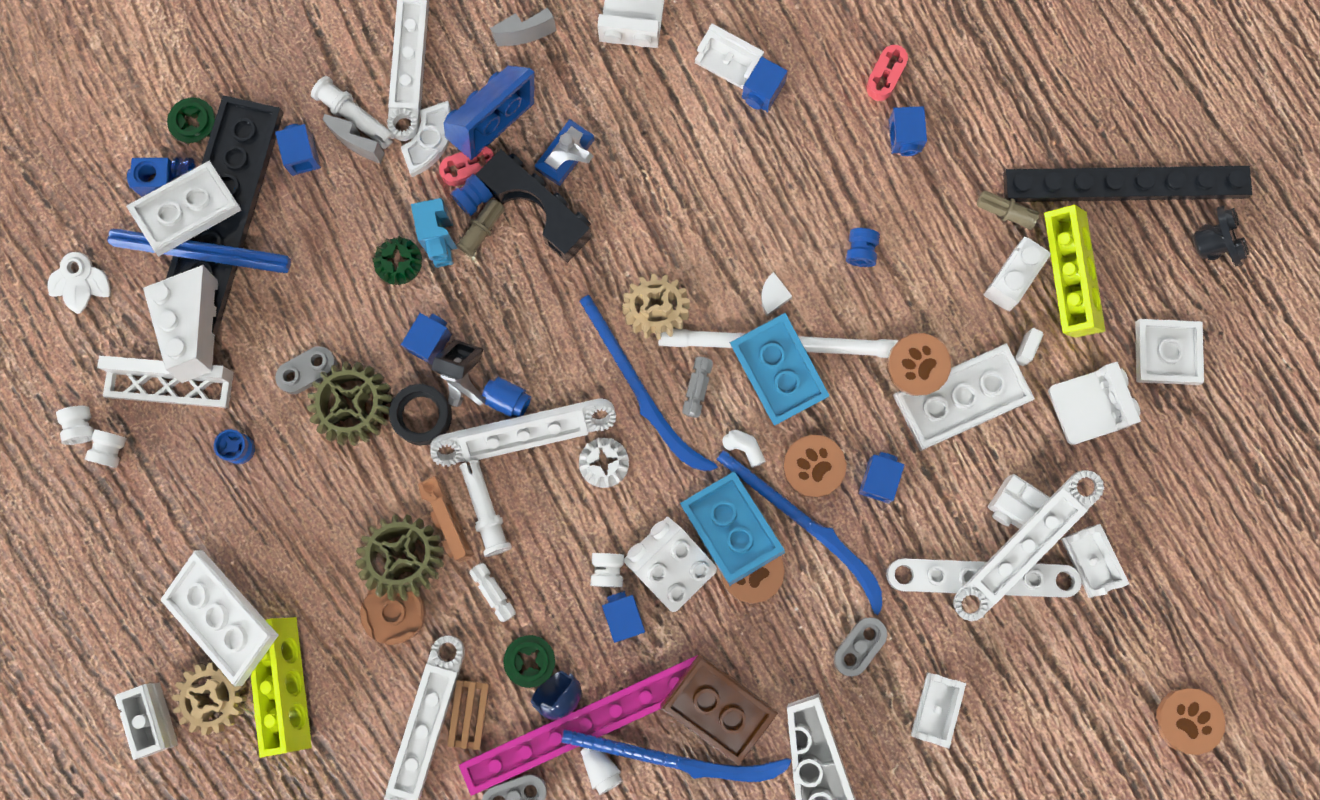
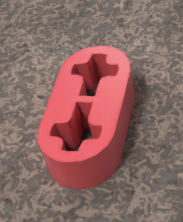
(881, 70)
(464, 164)

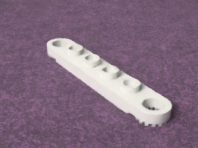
(408, 66)
(522, 432)
(1028, 545)
(951, 576)
(425, 723)

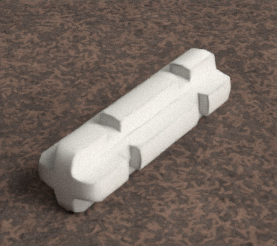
(492, 592)

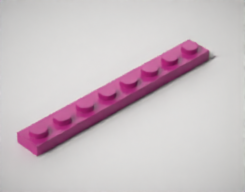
(592, 720)

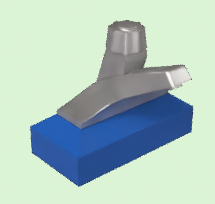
(565, 152)

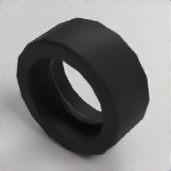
(401, 400)

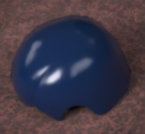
(557, 696)

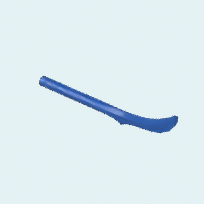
(647, 406)
(823, 534)
(693, 767)

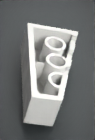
(815, 755)

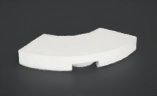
(430, 140)

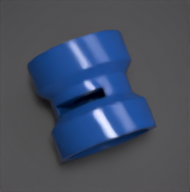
(471, 195)
(862, 247)
(228, 444)

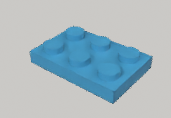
(779, 369)
(732, 528)

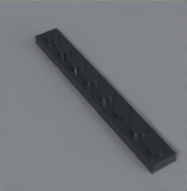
(1127, 183)

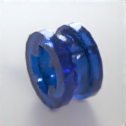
(180, 167)

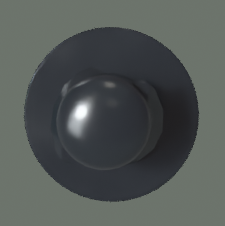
(1221, 238)

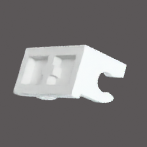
(727, 56)
(1095, 560)
(938, 710)

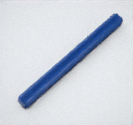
(205, 252)

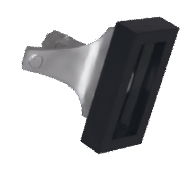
(454, 365)

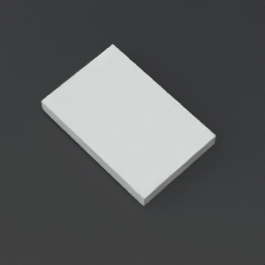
(183, 208)

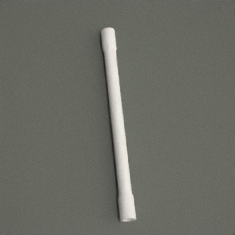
(685, 338)

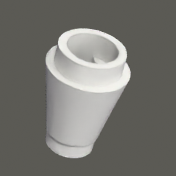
(600, 770)

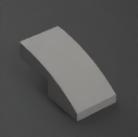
(514, 32)
(349, 136)

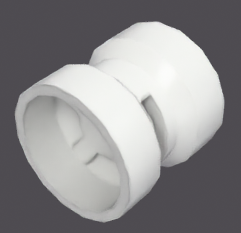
(75, 425)
(105, 448)
(607, 570)

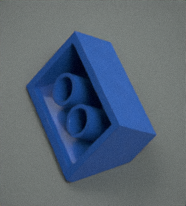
(490, 110)

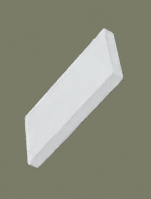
(970, 397)
(219, 618)

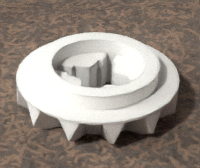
(616, 470)

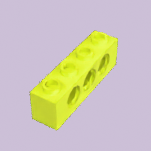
(1074, 271)
(281, 694)

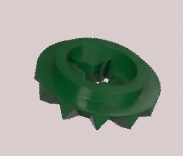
(195, 109)
(406, 270)
(513, 661)

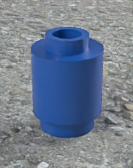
(506, 397)

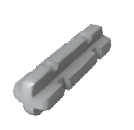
(697, 387)

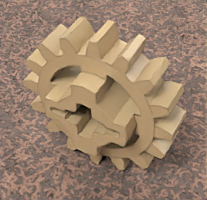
(656, 306)
(193, 695)

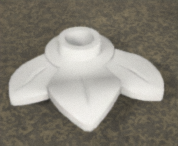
(78, 286)

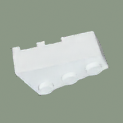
(183, 321)

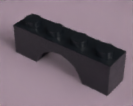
(509, 181)

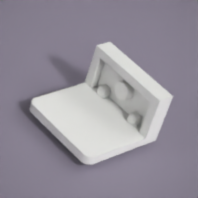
(631, 22)
(1094, 404)
(670, 564)

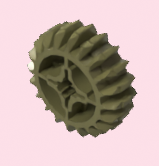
(340, 410)
(394, 569)

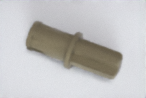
(1008, 209)
(481, 227)

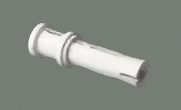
(342, 104)
(488, 522)

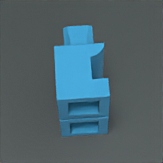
(430, 223)

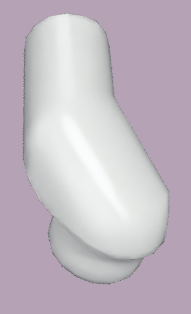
(742, 441)

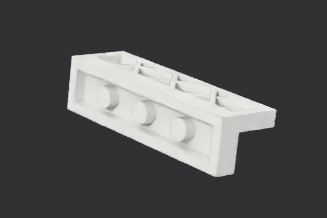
(156, 369)

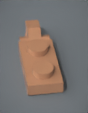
(445, 517)

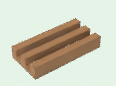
(464, 742)

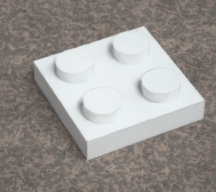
(1169, 352)

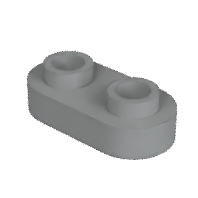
(305, 370)
(861, 648)
(515, 789)

